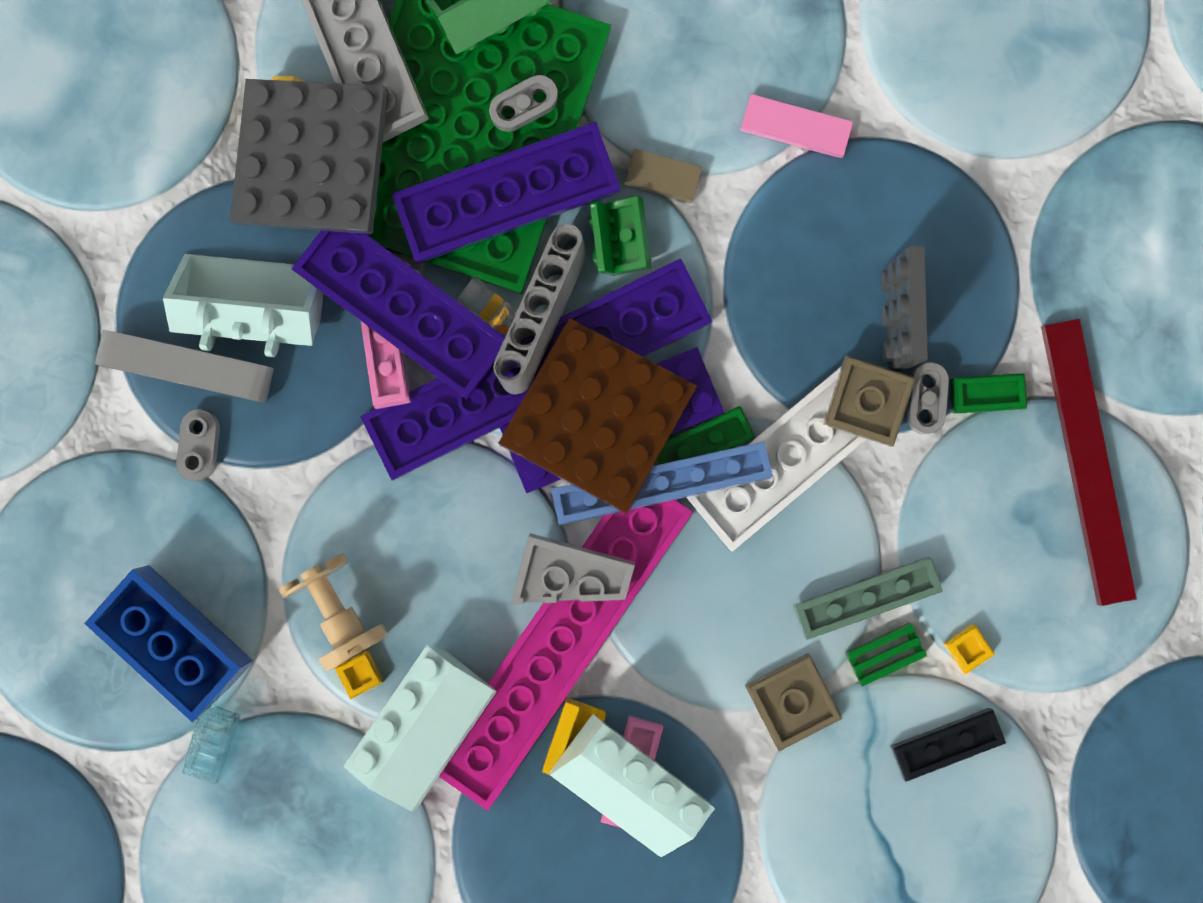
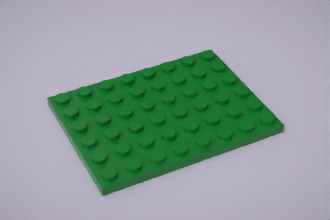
(460, 129)

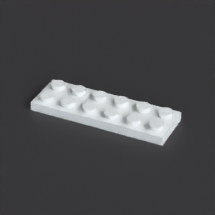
(798, 454)

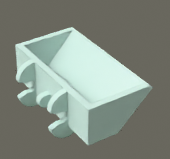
(242, 302)

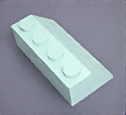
(420, 728)
(631, 788)

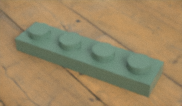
(867, 598)

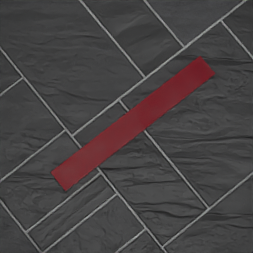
(1088, 462)

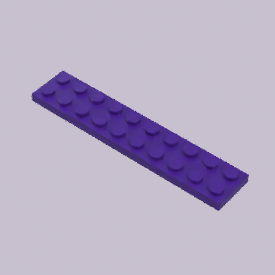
(439, 420)

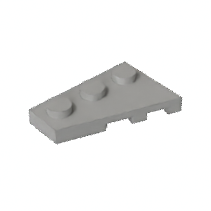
(565, 572)

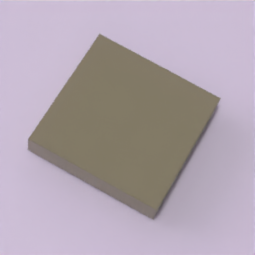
(869, 401)
(793, 702)

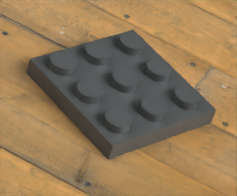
(905, 310)

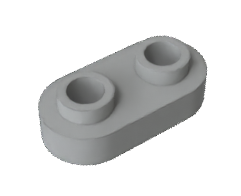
(521, 101)
(928, 399)
(201, 445)

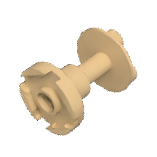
(341, 625)

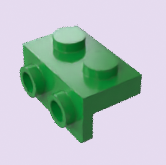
(620, 236)

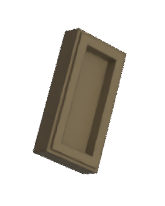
(663, 175)

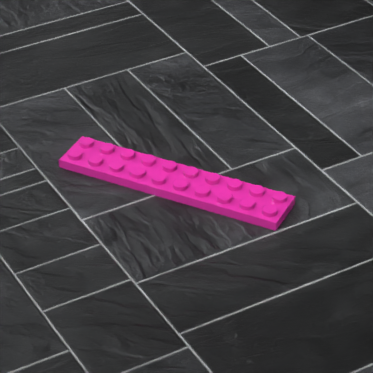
(555, 654)

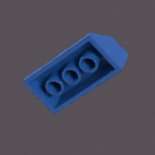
(168, 642)

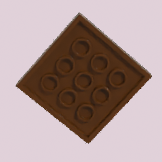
(597, 416)

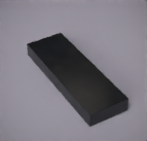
(948, 744)

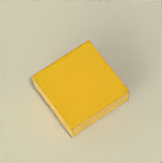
(968, 648)
(359, 674)

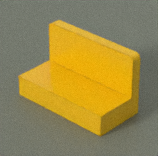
(571, 721)

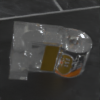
(487, 305)

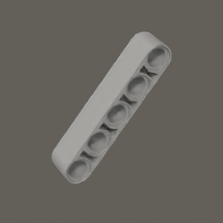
(543, 324)
(184, 366)

